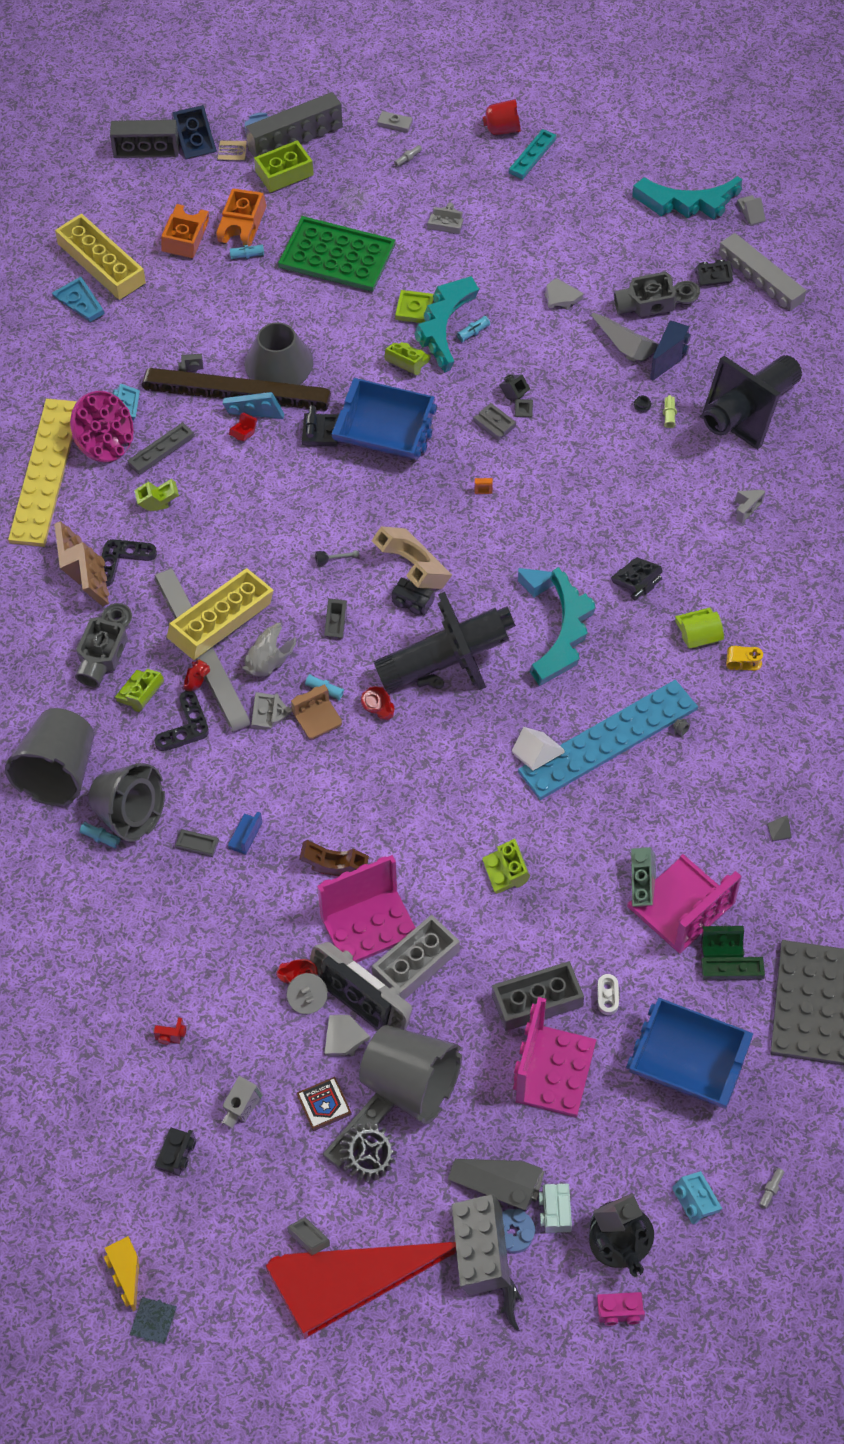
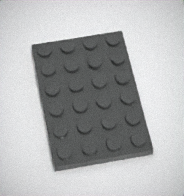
(809, 1003)

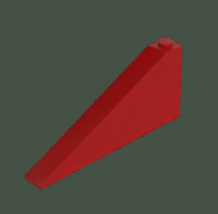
(337, 1282)

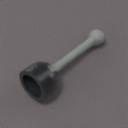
(322, 557)

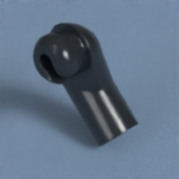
(431, 680)

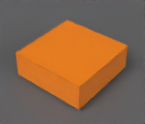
(483, 485)

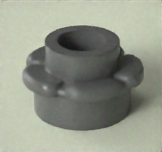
(681, 727)

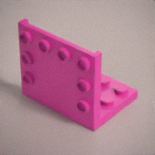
(686, 902)
(365, 909)
(552, 1066)

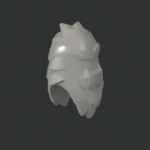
(264, 655)

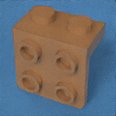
(315, 712)

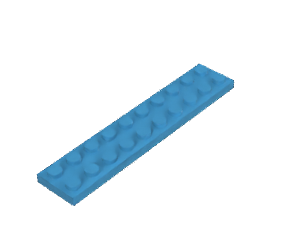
(610, 738)

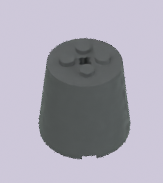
(52, 758)
(411, 1070)

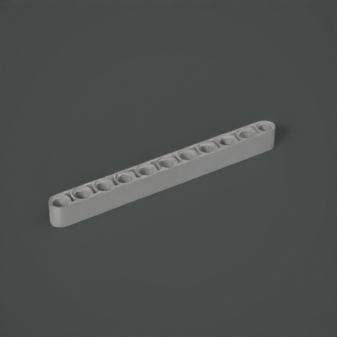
(217, 677)

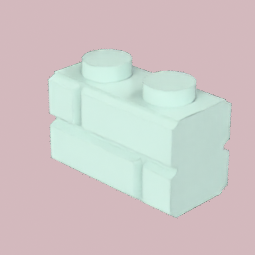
(556, 1208)

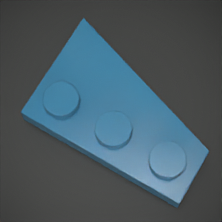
(79, 299)
(254, 405)

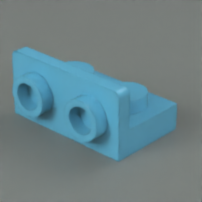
(129, 397)
(696, 1197)

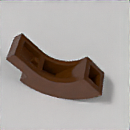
(330, 861)

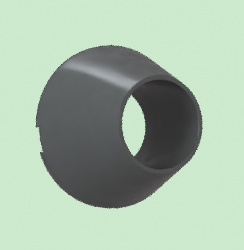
(278, 356)
(128, 800)

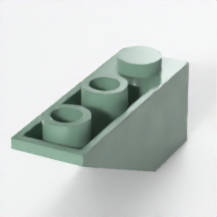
(643, 876)

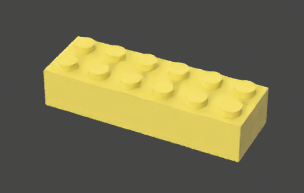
(100, 256)
(219, 614)

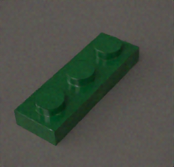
(732, 968)

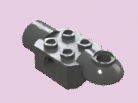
(654, 295)
(102, 644)

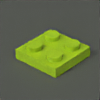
(413, 306)

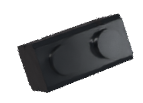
(409, 596)

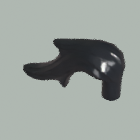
(510, 1296)

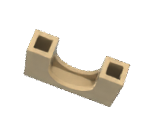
(426, 571)

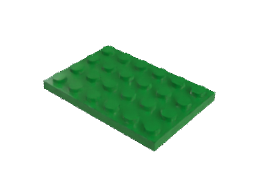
(337, 253)

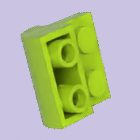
(406, 357)
(700, 627)
(140, 689)
(506, 867)

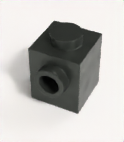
(514, 386)

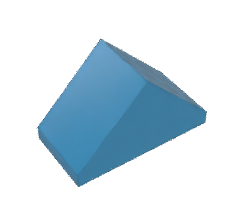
(534, 580)

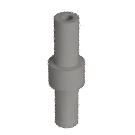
(408, 155)
(771, 1188)

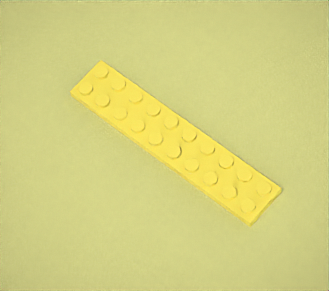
(43, 475)

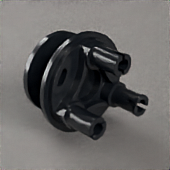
(624, 1247)

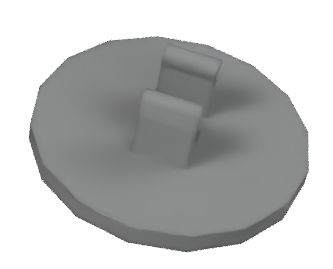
(307, 993)

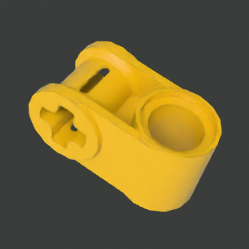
(742, 658)

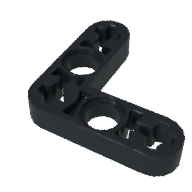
(120, 552)
(189, 729)

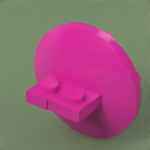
(101, 426)

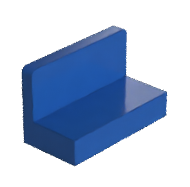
(245, 833)

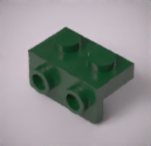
(722, 941)

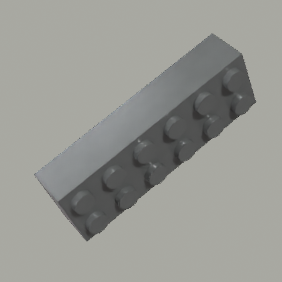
(298, 123)

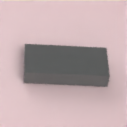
(197, 843)
(308, 1236)

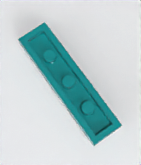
(532, 154)

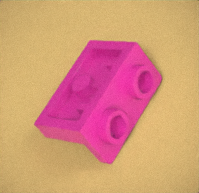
(620, 1308)

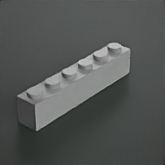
(762, 272)

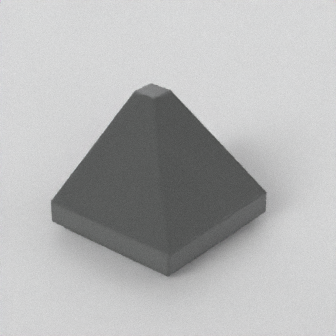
(523, 407)
(780, 829)

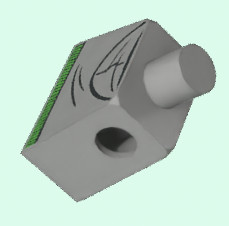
(243, 1094)

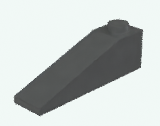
(505, 1179)

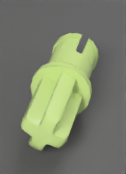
(669, 412)

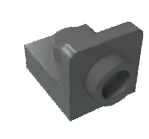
(191, 362)

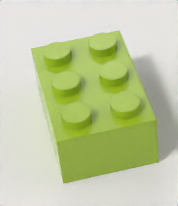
(283, 166)

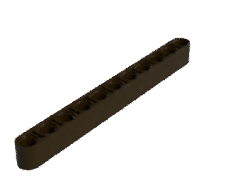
(225, 387)

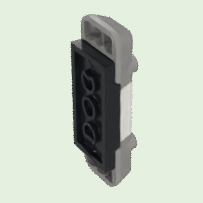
(359, 988)

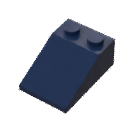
(194, 132)
(670, 349)

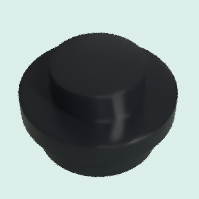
(642, 403)

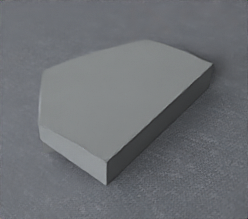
(446, 219)
(561, 294)
(268, 711)
(344, 1036)

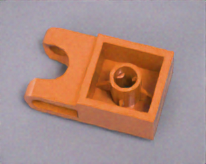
(241, 216)
(184, 232)

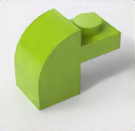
(156, 498)

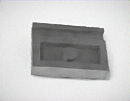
(494, 421)

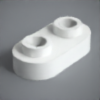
(608, 995)

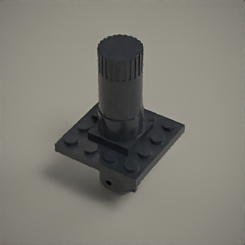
(746, 401)
(447, 647)

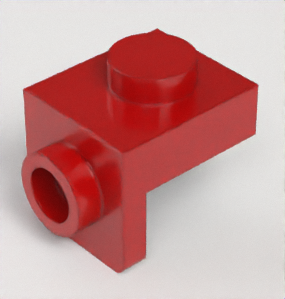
(244, 428)
(169, 1035)

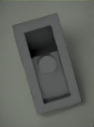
(335, 617)
(615, 1214)

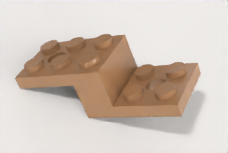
(81, 563)

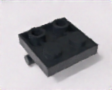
(318, 428)
(638, 576)

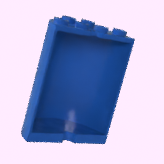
(386, 419)
(690, 1052)

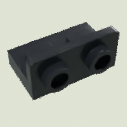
(714, 273)
(175, 1151)

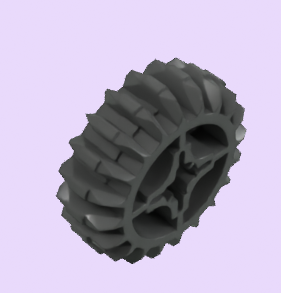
(372, 1159)

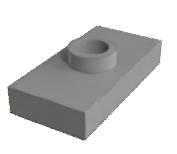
(394, 121)

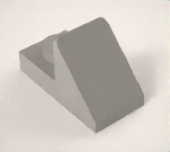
(752, 209)
(749, 502)

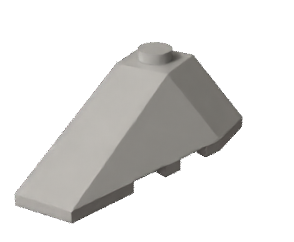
(626, 340)

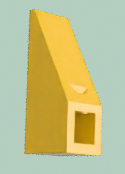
(125, 1263)

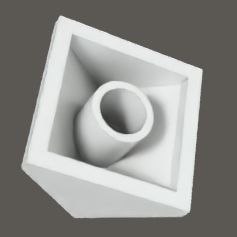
(535, 748)

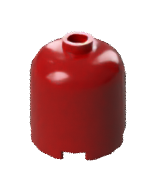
(502, 118)

